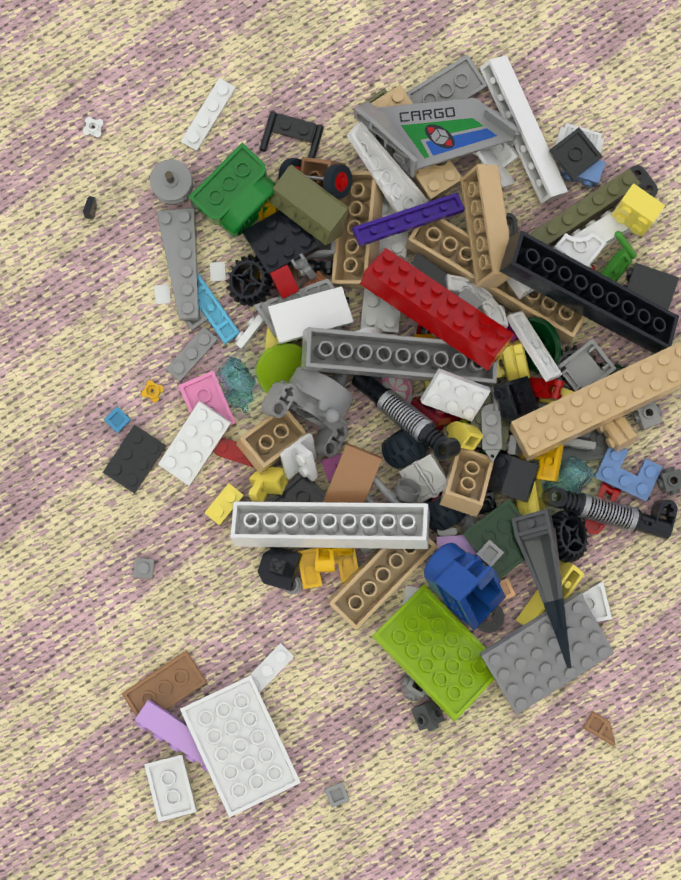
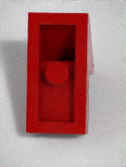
(284, 281)

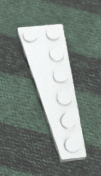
(389, 176)

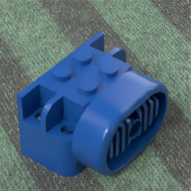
(464, 583)

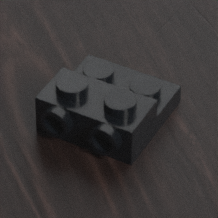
(515, 398)

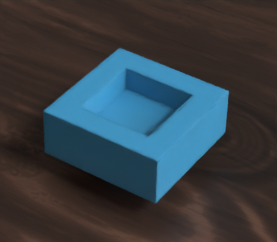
(117, 419)

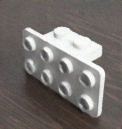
(502, 156)

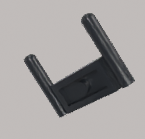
(292, 128)

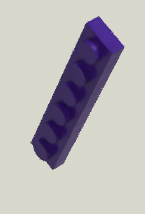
(408, 219)

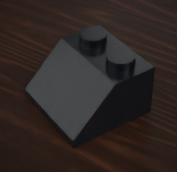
(512, 477)

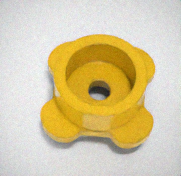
(157, 390)

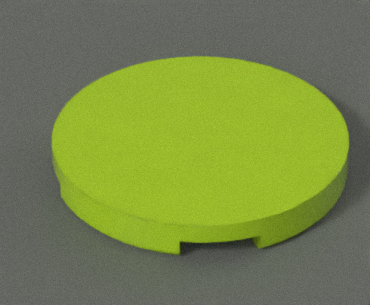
(278, 364)

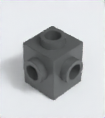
(664, 481)
(428, 715)

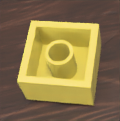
(637, 210)

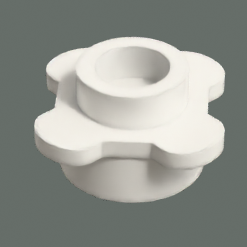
(92, 122)

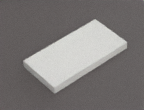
(319, 310)

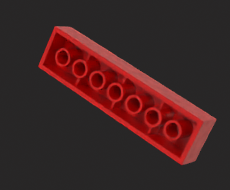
(436, 308)

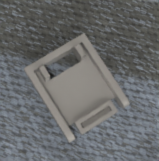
(582, 369)

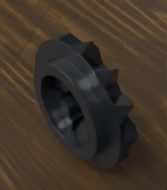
(498, 618)

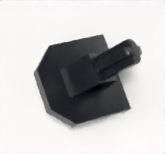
(279, 568)

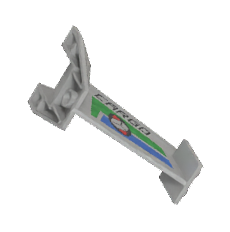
(435, 131)

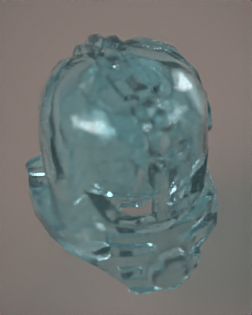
(237, 383)
(572, 475)

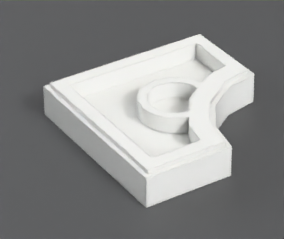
(581, 249)

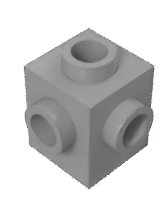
(648, 421)
(411, 693)

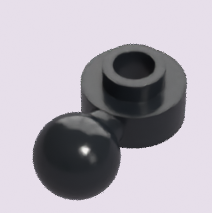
(325, 266)

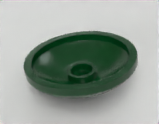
(548, 337)

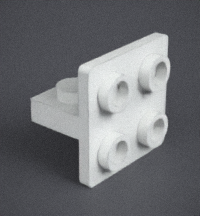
(300, 458)

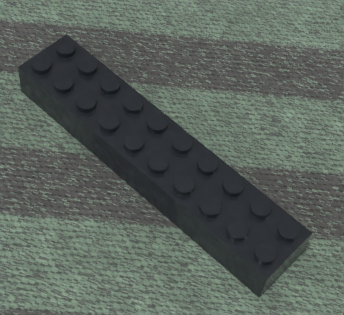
(588, 292)

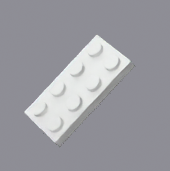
(194, 443)

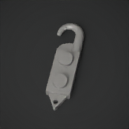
(491, 427)

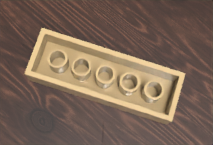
(432, 180)
(364, 205)
(486, 223)
(376, 582)

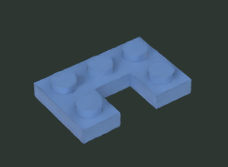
(637, 485)

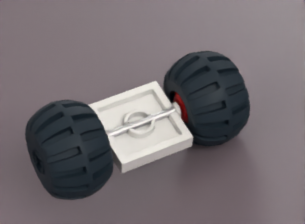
(404, 452)

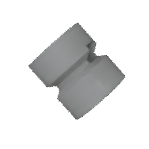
(407, 490)

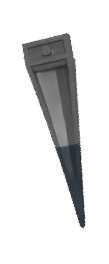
(539, 547)

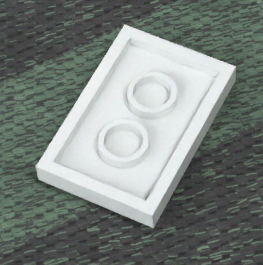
(455, 395)
(170, 787)

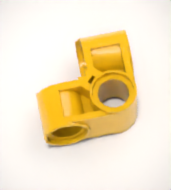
(325, 558)

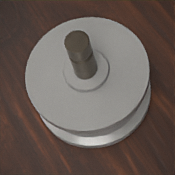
(171, 181)

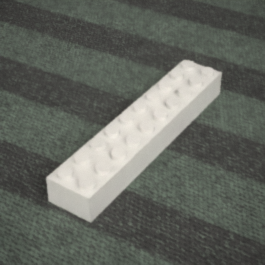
(330, 525)

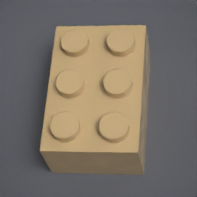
(269, 439)
(467, 482)

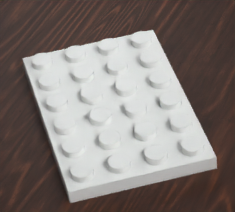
(240, 746)

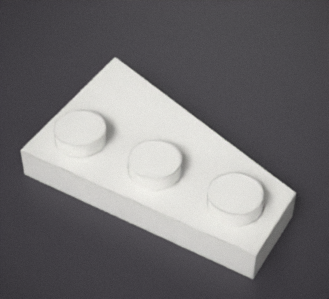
(597, 602)

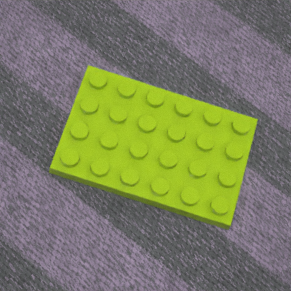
(436, 652)

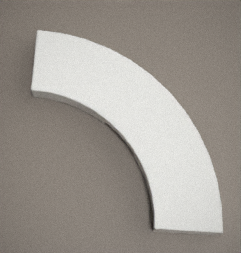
(489, 307)

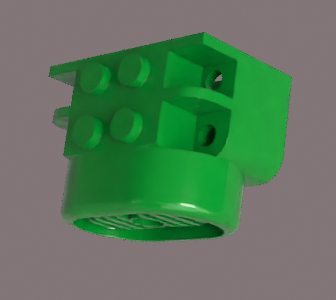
(234, 192)

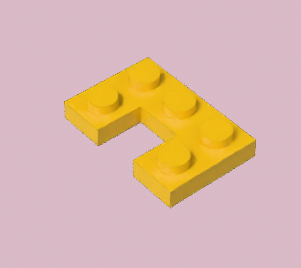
(548, 464)
(311, 579)

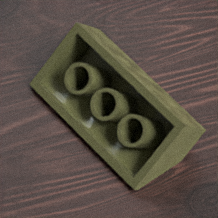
(309, 205)

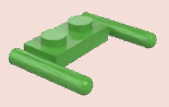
(620, 260)

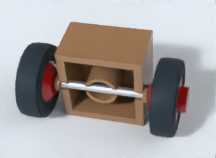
(330, 175)

